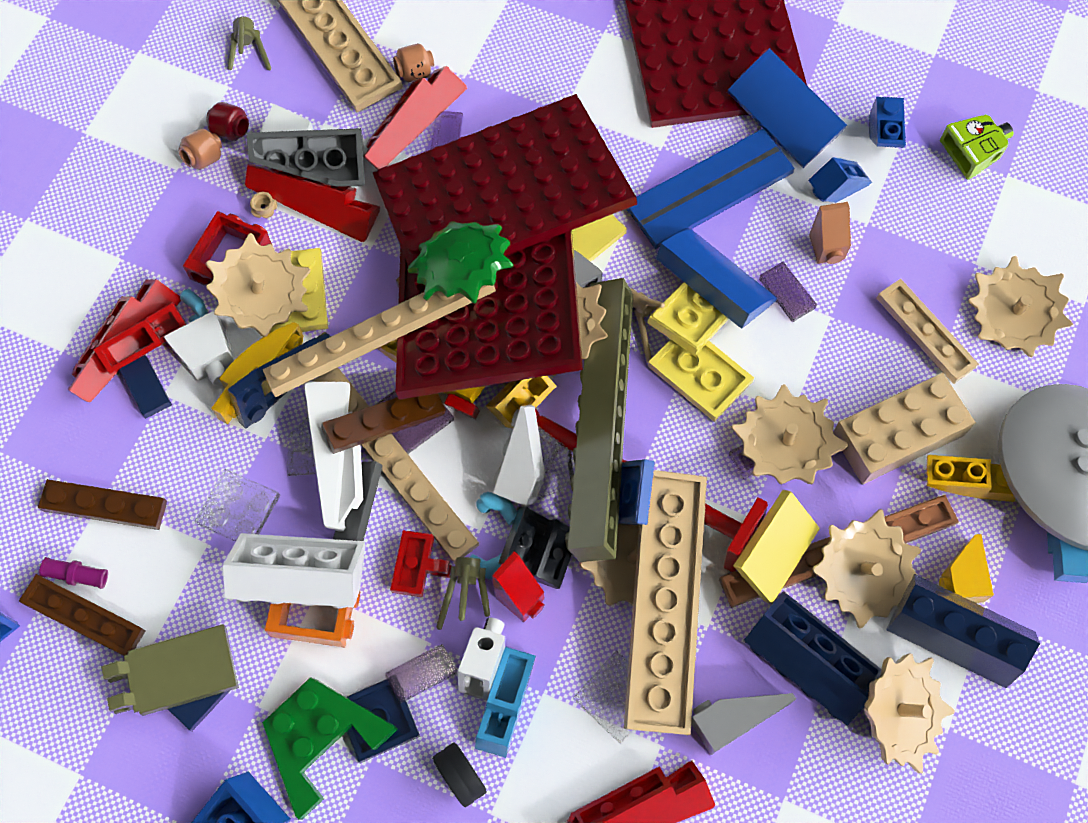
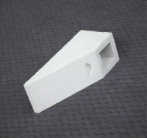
(523, 465)

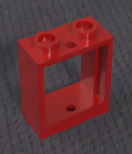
(211, 238)

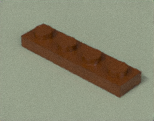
(380, 420)
(102, 504)
(82, 615)

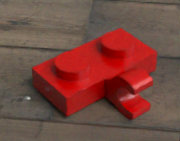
(415, 562)

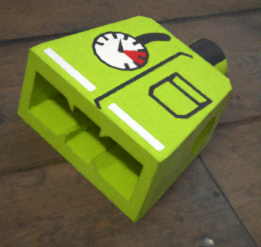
(976, 143)

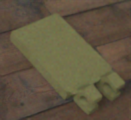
(174, 672)

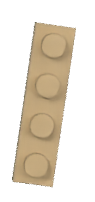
(927, 331)

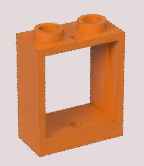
(277, 627)

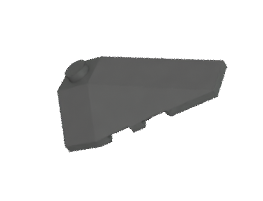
(319, 155)

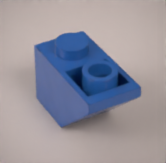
(887, 122)

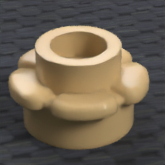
(259, 200)

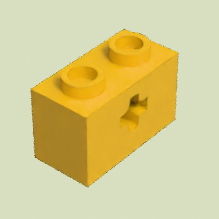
(518, 394)

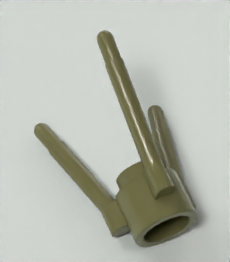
(244, 34)
(465, 573)

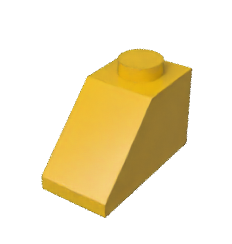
(969, 572)

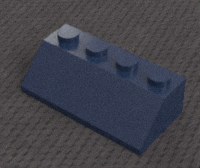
(963, 632)
(814, 658)

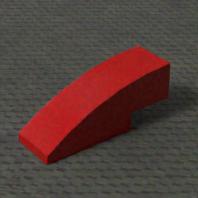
(139, 338)

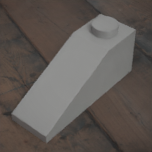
(731, 718)

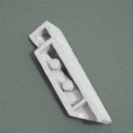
(338, 473)

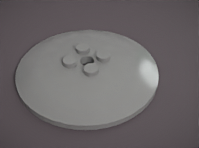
(1047, 459)

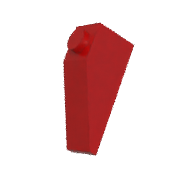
(518, 588)

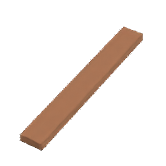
(915, 523)

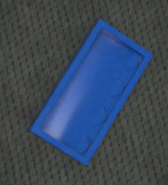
(786, 108)
(715, 277)

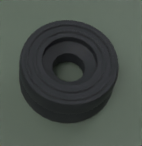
(459, 774)

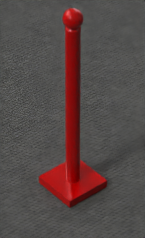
(739, 532)

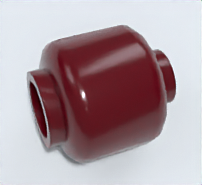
(227, 121)

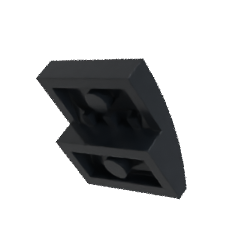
(539, 545)

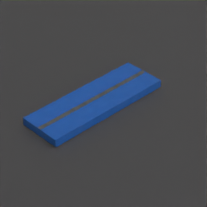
(710, 187)

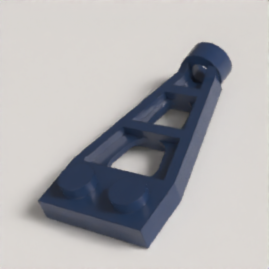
(247, 394)

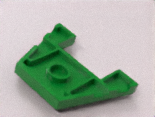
(307, 728)

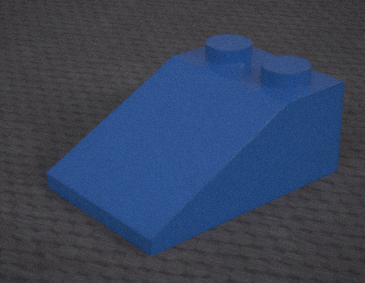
(241, 801)

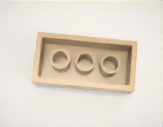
(903, 428)

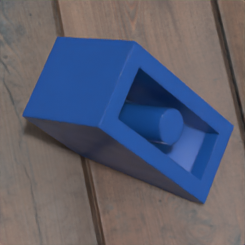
(838, 180)

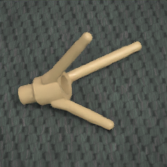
(643, 307)

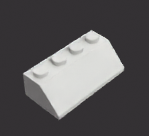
(294, 570)

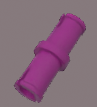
(73, 572)

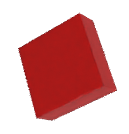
(462, 406)

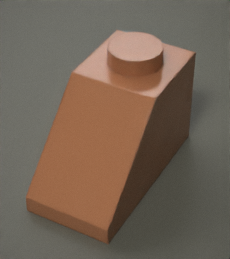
(831, 233)

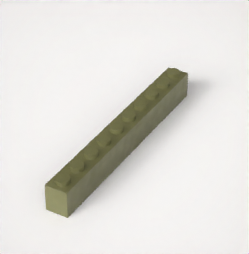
(601, 431)

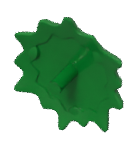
(461, 259)

